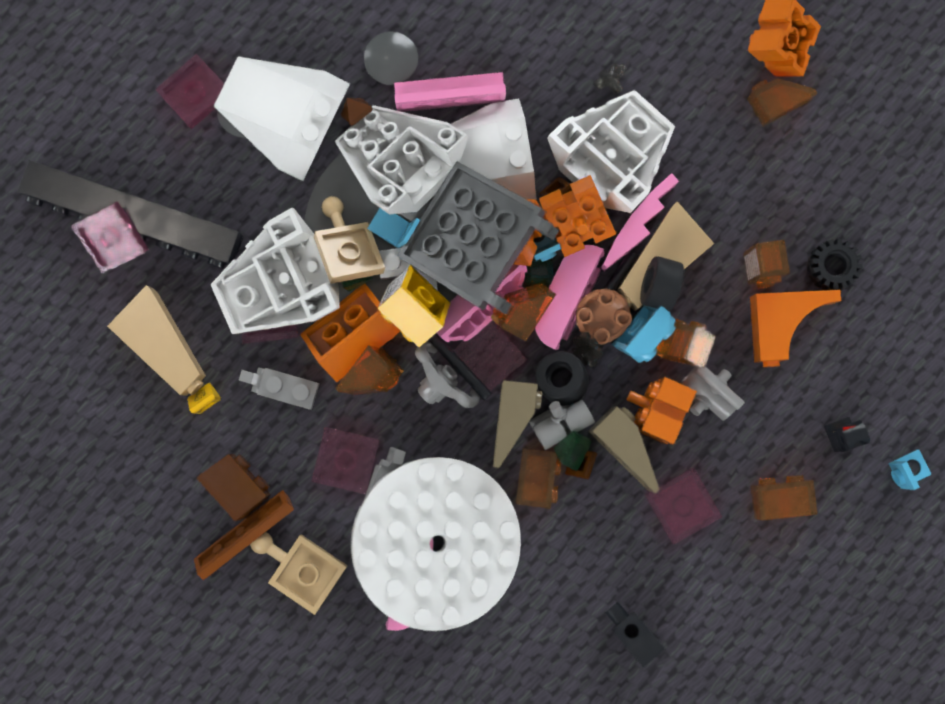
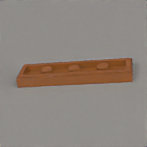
(243, 535)

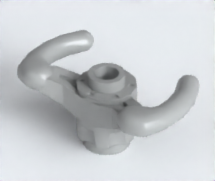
(441, 380)

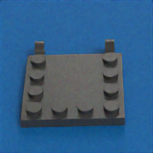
(473, 236)

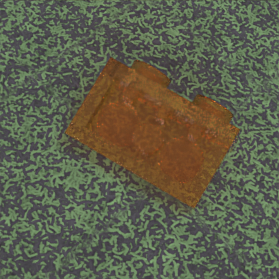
(537, 478)

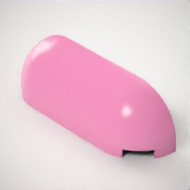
(571, 283)
(467, 320)

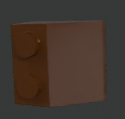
(235, 486)

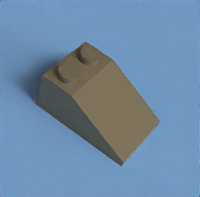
(516, 409)
(624, 442)

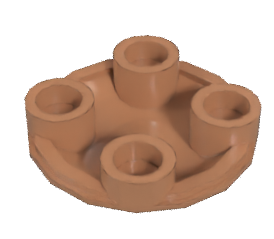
(603, 315)

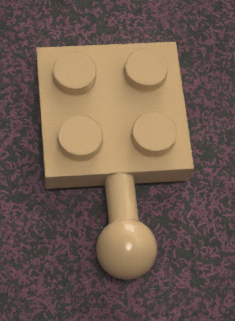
(347, 250)
(305, 571)

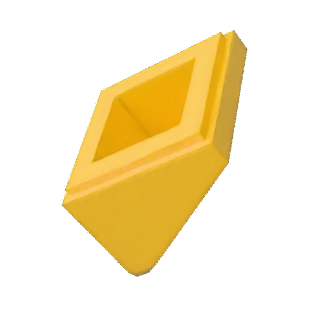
(203, 399)

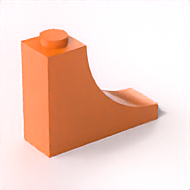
(776, 318)

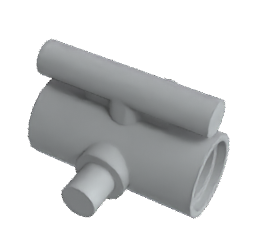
(712, 392)
(560, 421)

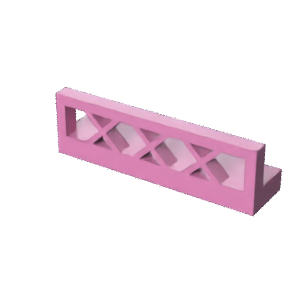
(449, 92)

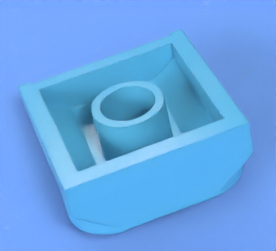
(645, 333)

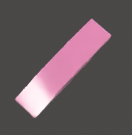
(634, 229)

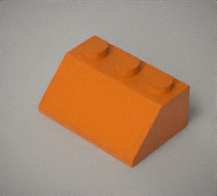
(346, 333)

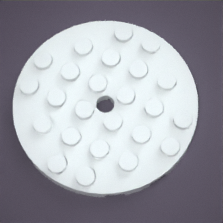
(395, 533)

